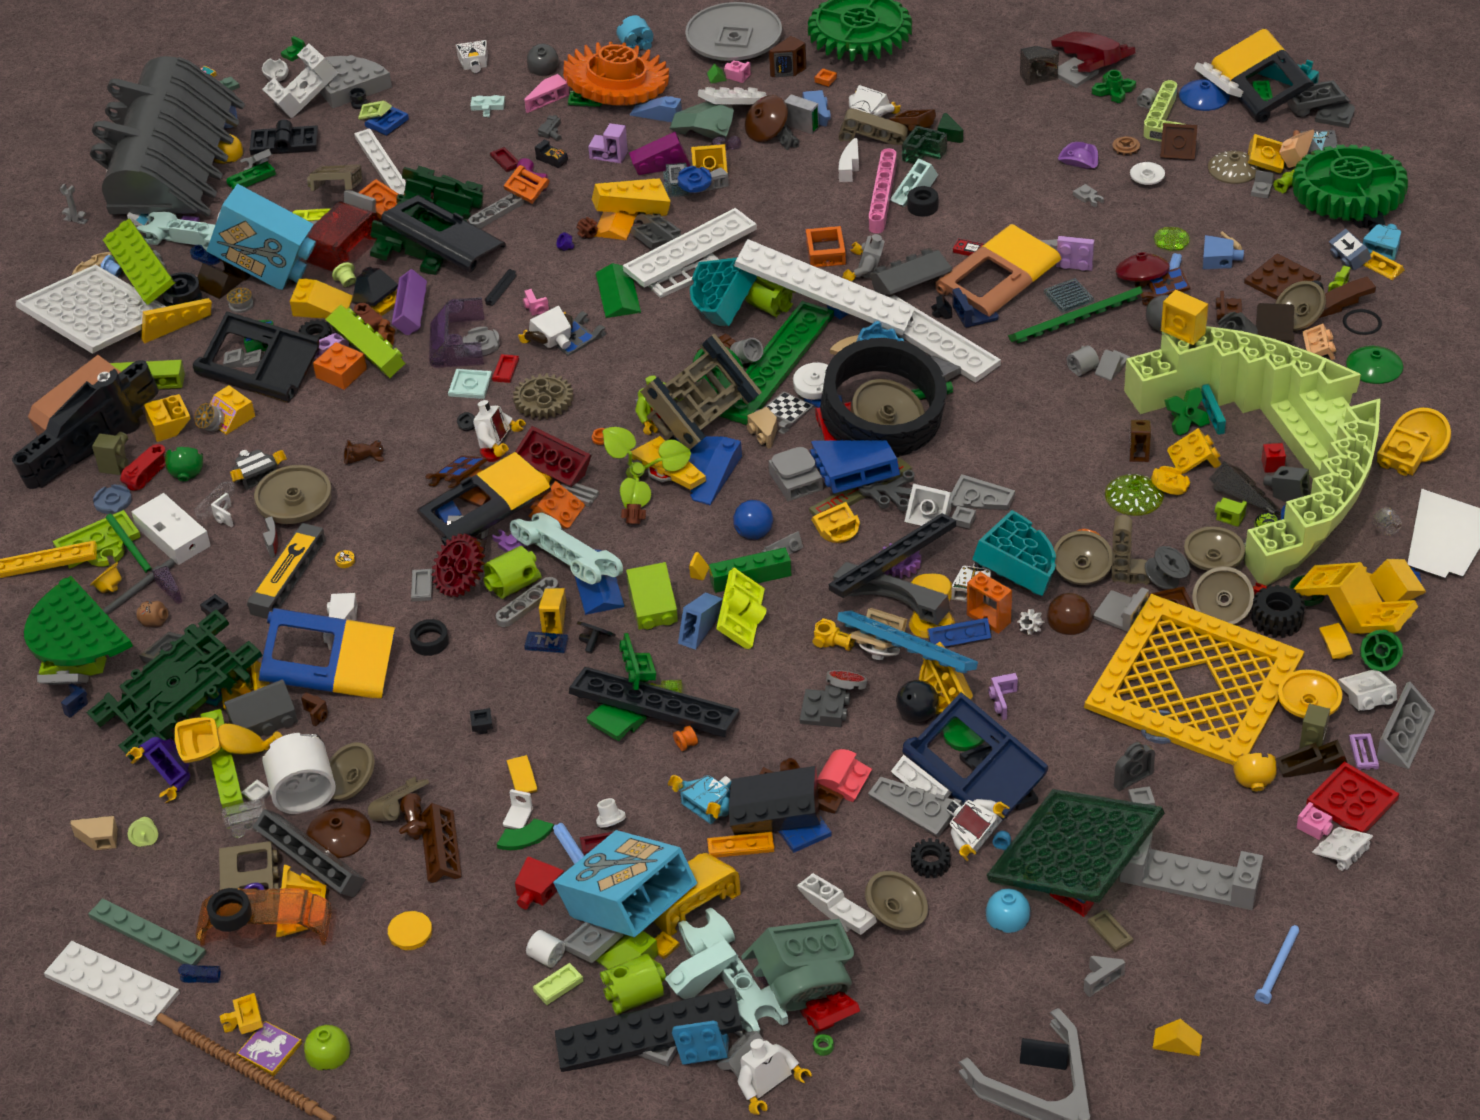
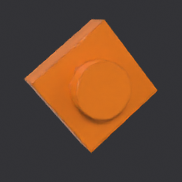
(825, 77)

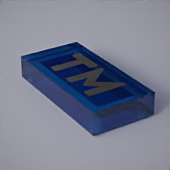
(546, 642)

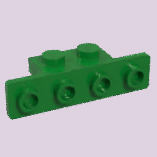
(637, 664)

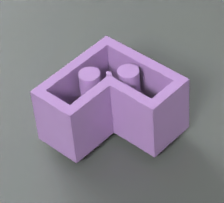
(610, 146)

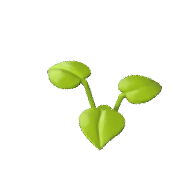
(620, 442)

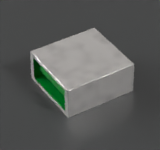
(802, 114)

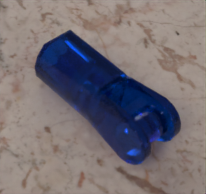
(201, 973)

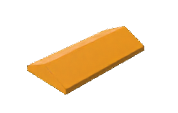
(615, 225)

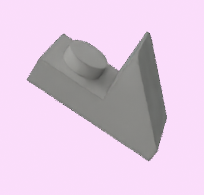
(1262, 184)
(1111, 364)
(1103, 973)

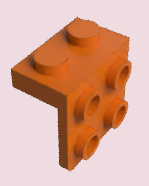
(559, 504)

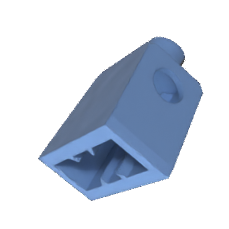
(1220, 253)

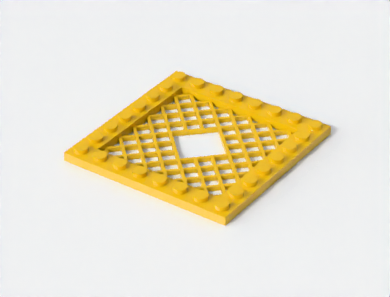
(1103, 699)

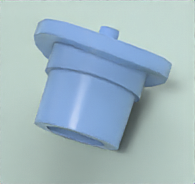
(110, 266)

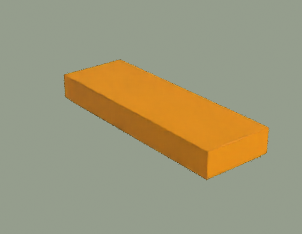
(741, 844)

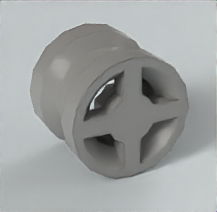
(1146, 98)

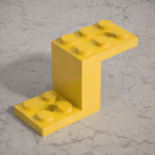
(1355, 598)

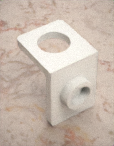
(219, 513)
(519, 811)

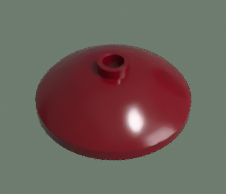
(1142, 267)

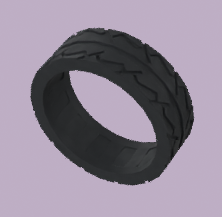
(890, 357)

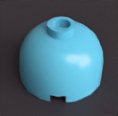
(1008, 910)

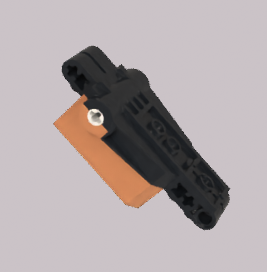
(79, 409)

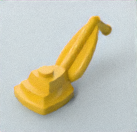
(201, 738)

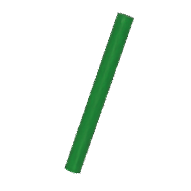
(128, 543)

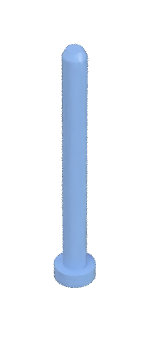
(1264, 995)

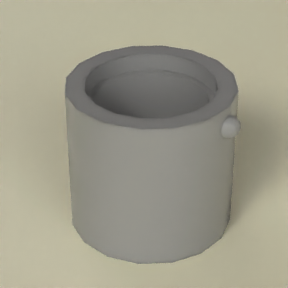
(1083, 360)

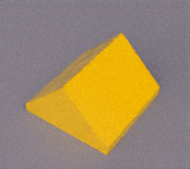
(709, 157)
(1396, 581)

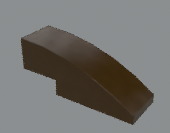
(1311, 759)

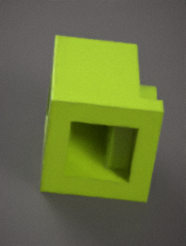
(1230, 511)

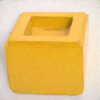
(698, 567)

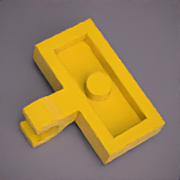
(245, 1015)

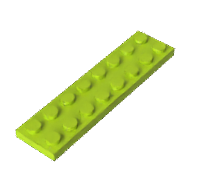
(138, 261)

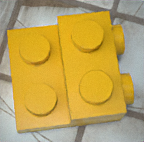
(1265, 153)
(1402, 450)

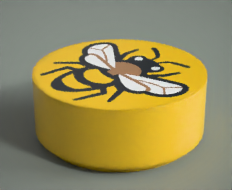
(344, 559)

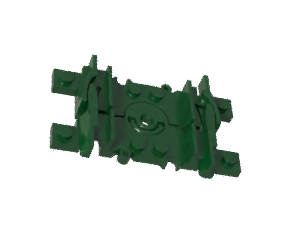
(448, 194)
(195, 676)

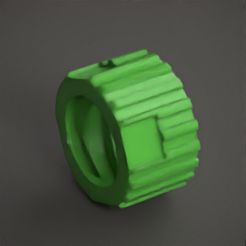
(823, 1038)

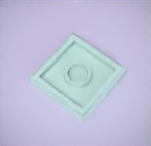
(470, 383)

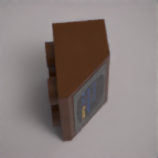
(788, 58)

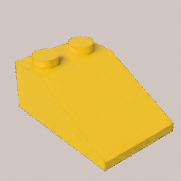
(317, 299)

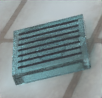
(1068, 295)

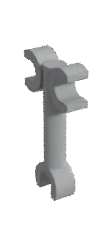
(71, 212)

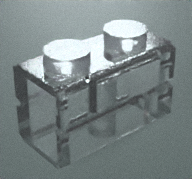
(242, 817)

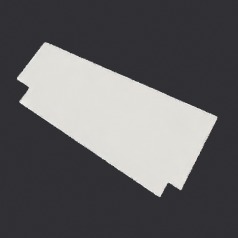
(1444, 535)

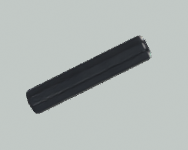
(500, 287)

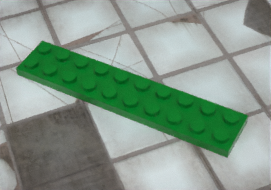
(781, 356)

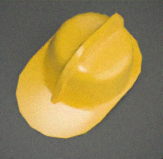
(108, 580)

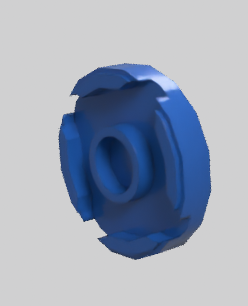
(694, 179)

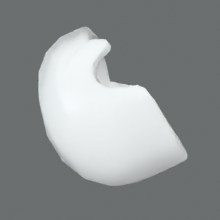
(275, 68)

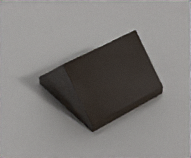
(217, 281)

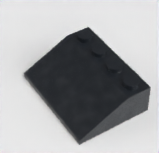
(774, 801)

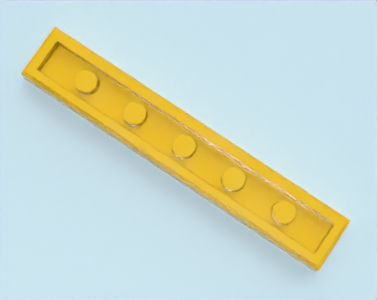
(48, 559)

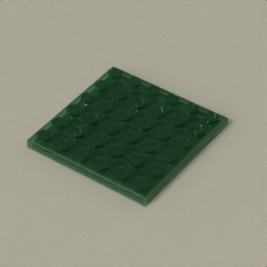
(1075, 845)

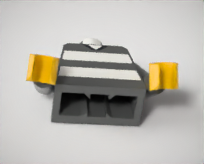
(254, 466)

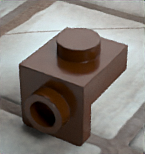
(316, 707)

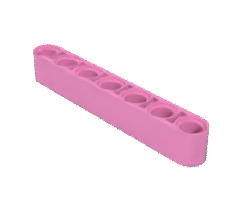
(882, 191)

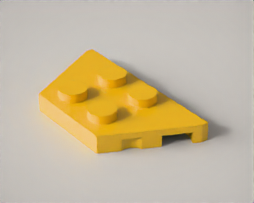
(302, 881)

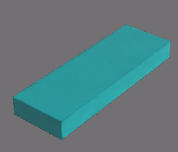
(1213, 409)

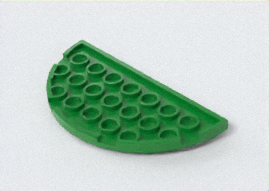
(72, 628)

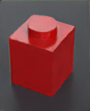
(1273, 457)

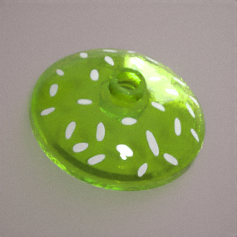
(1133, 495)

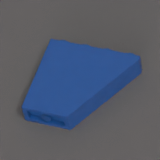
(853, 462)

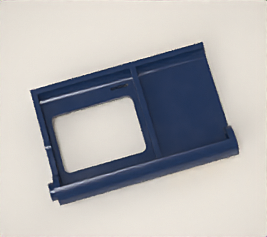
(1002, 776)

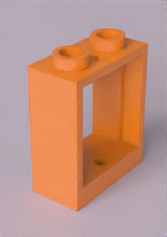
(819, 257)
(977, 609)

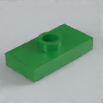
(1263, 89)

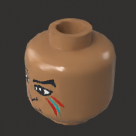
(152, 613)

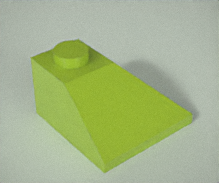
(629, 948)

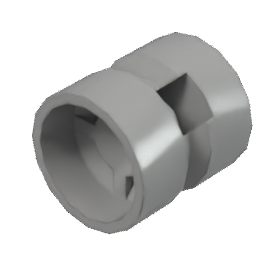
(748, 350)

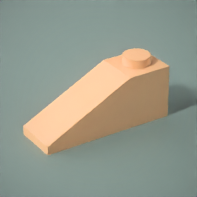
(1296, 147)

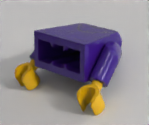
(166, 760)

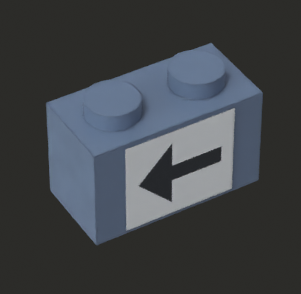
(1349, 249)

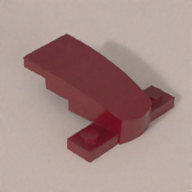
(1093, 49)

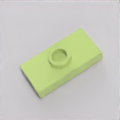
(558, 984)

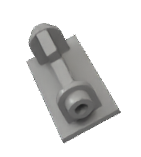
(791, 542)

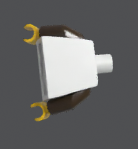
(549, 329)

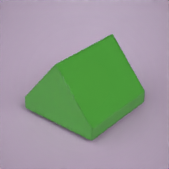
(716, 74)

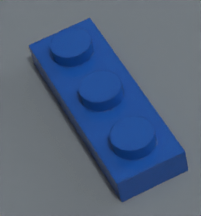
(960, 632)

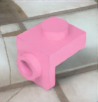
(536, 306)

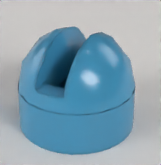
(1004, 838)

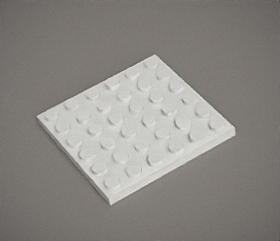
(89, 308)

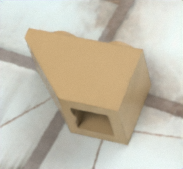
(763, 425)
(96, 832)

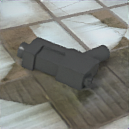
(550, 128)

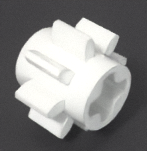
(1036, 621)

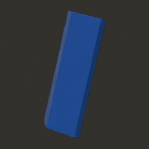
(601, 595)

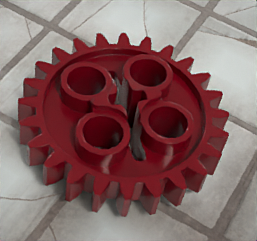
(458, 565)

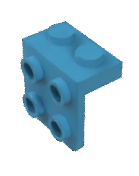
(700, 1042)

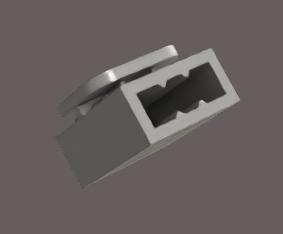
(795, 473)

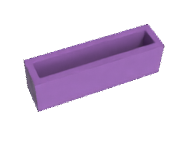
(409, 302)

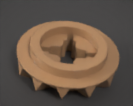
(1133, 144)

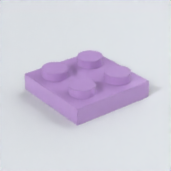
(1075, 253)

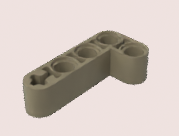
(871, 126)
(1123, 567)

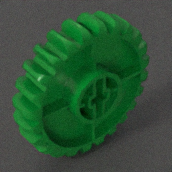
(1349, 182)

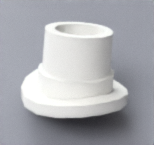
(609, 813)

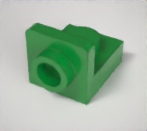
(292, 51)

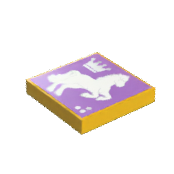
(269, 1048)

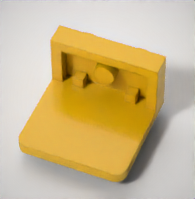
(1193, 450)

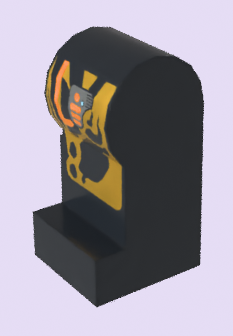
(550, 154)

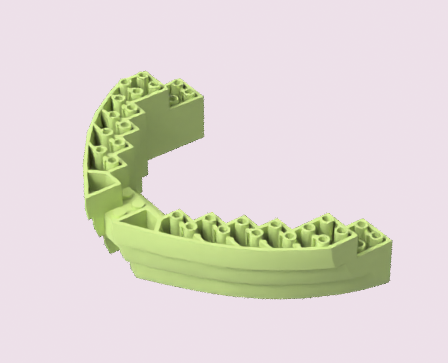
(1306, 405)

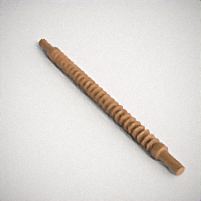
(249, 1070)

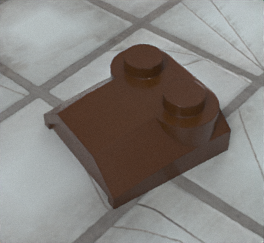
(913, 118)

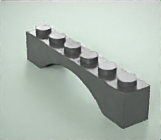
(927, 603)

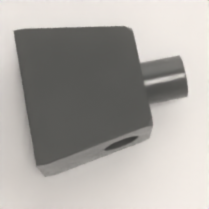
(1289, 483)

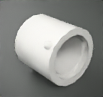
(545, 948)

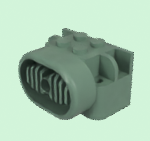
(803, 961)

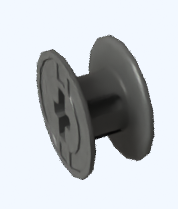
(1167, 567)

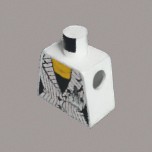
(473, 55)

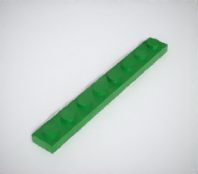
(1069, 318)

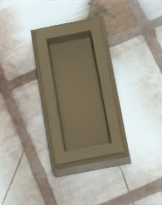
(1110, 930)

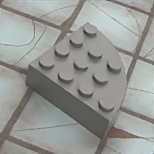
(354, 73)

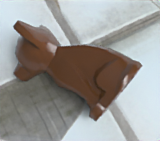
(359, 452)
(411, 806)

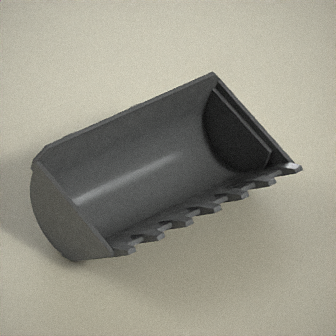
(164, 138)

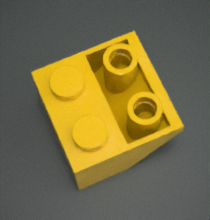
(166, 417)

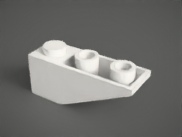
(343, 607)

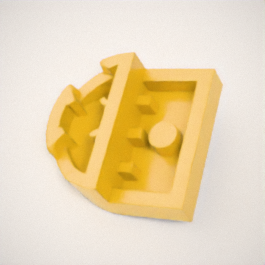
(837, 523)

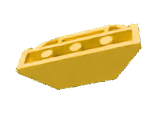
(945, 680)

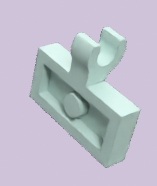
(487, 103)

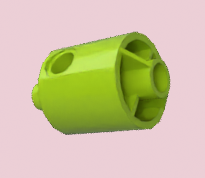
(511, 572)
(633, 983)

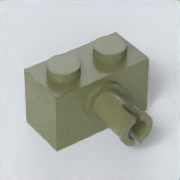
(110, 453)

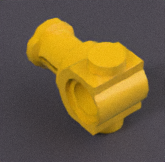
(827, 635)

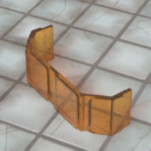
(276, 907)

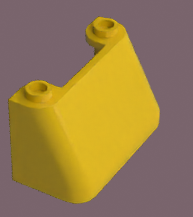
(712, 879)

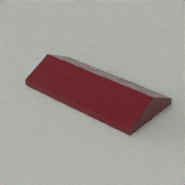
(554, 456)

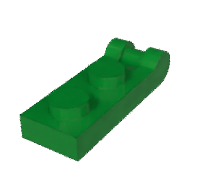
(251, 175)

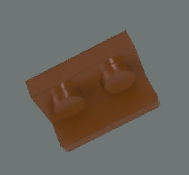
(1227, 305)

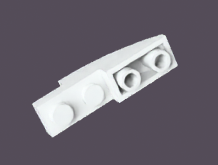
(834, 905)

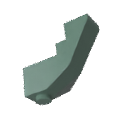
(705, 118)

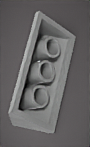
(1405, 728)

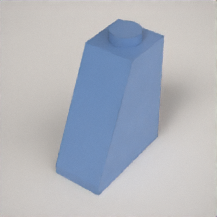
(698, 619)

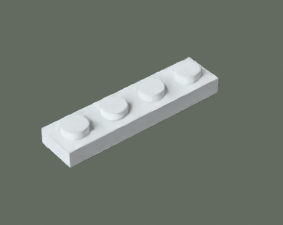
(1220, 80)

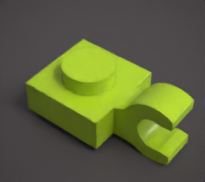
(1340, 278)

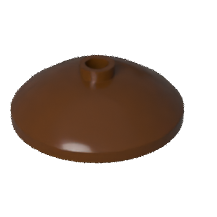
(766, 118)
(340, 831)

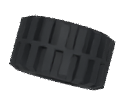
(1281, 622)

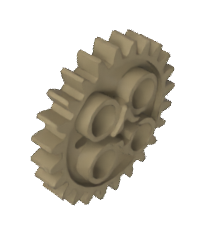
(543, 396)

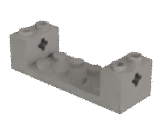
(1195, 876)

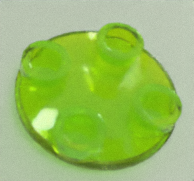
(1171, 238)

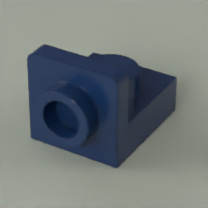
(75, 700)

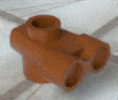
(386, 331)

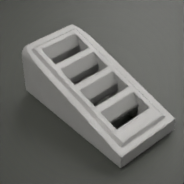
(720, 177)

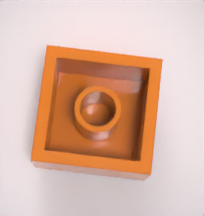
(340, 365)

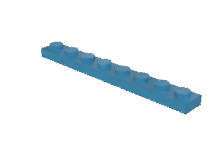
(912, 643)

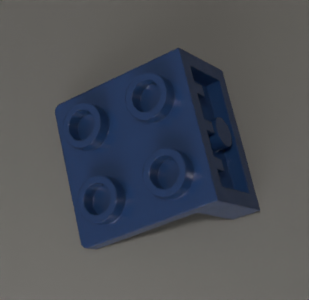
(967, 313)

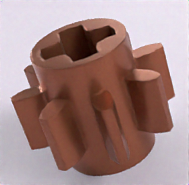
(587, 228)
(633, 513)

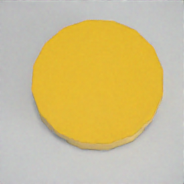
(1170, 480)
(409, 930)

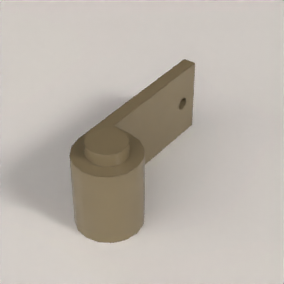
(387, 807)

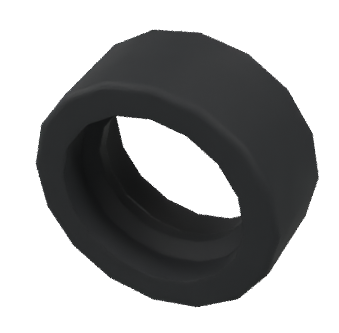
(429, 648)
(224, 897)

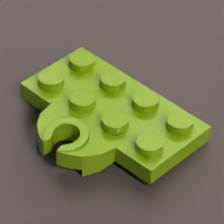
(106, 538)

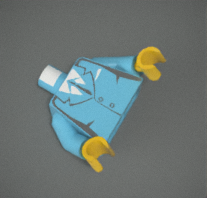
(704, 796)

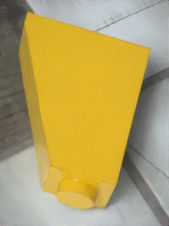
(552, 610)

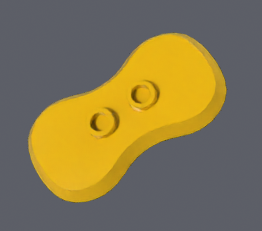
(937, 583)

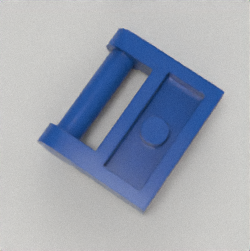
(387, 122)

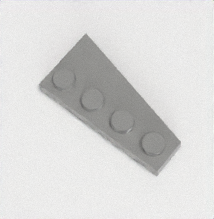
(914, 804)

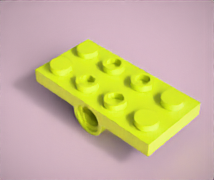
(741, 609)

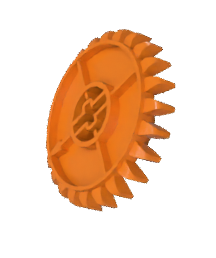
(616, 74)

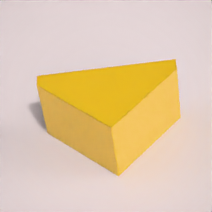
(1177, 1038)

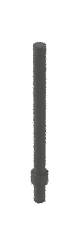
(136, 588)

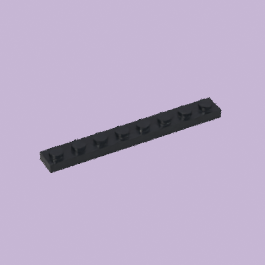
(892, 555)

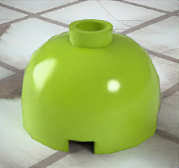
(326, 1047)

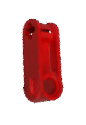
(144, 467)

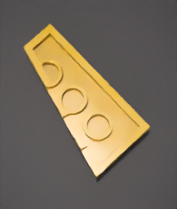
(170, 318)
(687, 476)

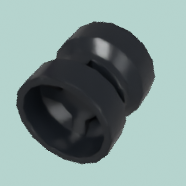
(358, 97)

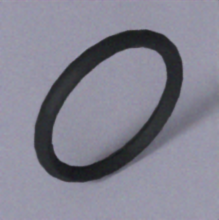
(1365, 311)

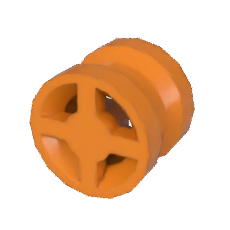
(685, 738)

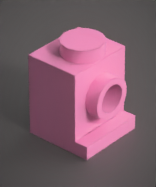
(737, 71)
(1314, 822)

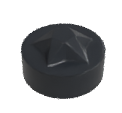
(465, 421)

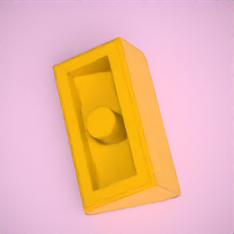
(1384, 266)

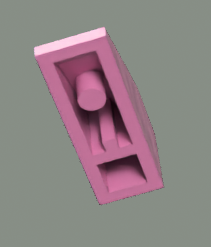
(546, 92)

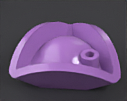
(1080, 155)

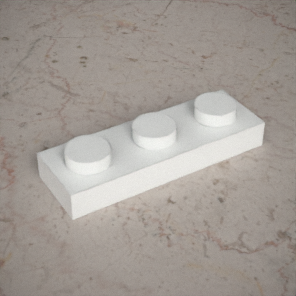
(916, 777)

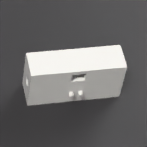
(171, 528)

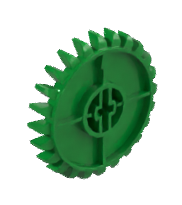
(859, 26)

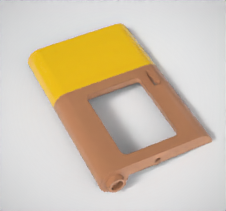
(1014, 251)

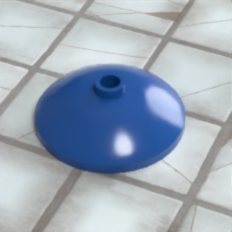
(1203, 95)

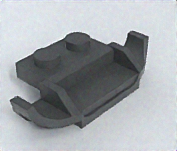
(654, 230)

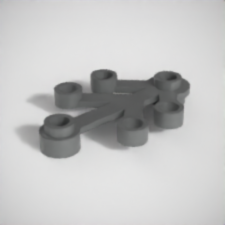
(892, 491)

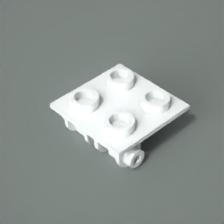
(1344, 846)

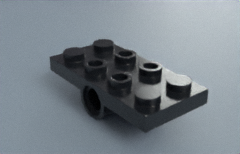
(284, 138)

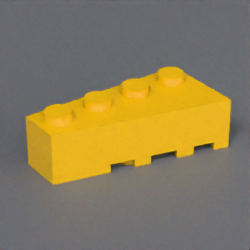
(632, 197)

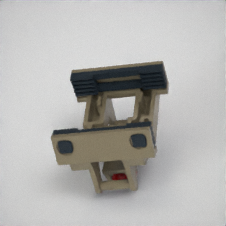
(700, 400)

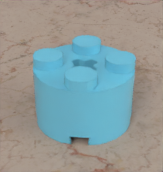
(635, 32)

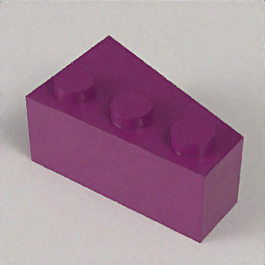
(658, 153)

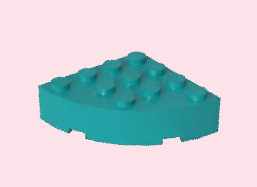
(720, 289)
(1018, 553)

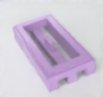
(1366, 765)

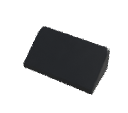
(1044, 1054)

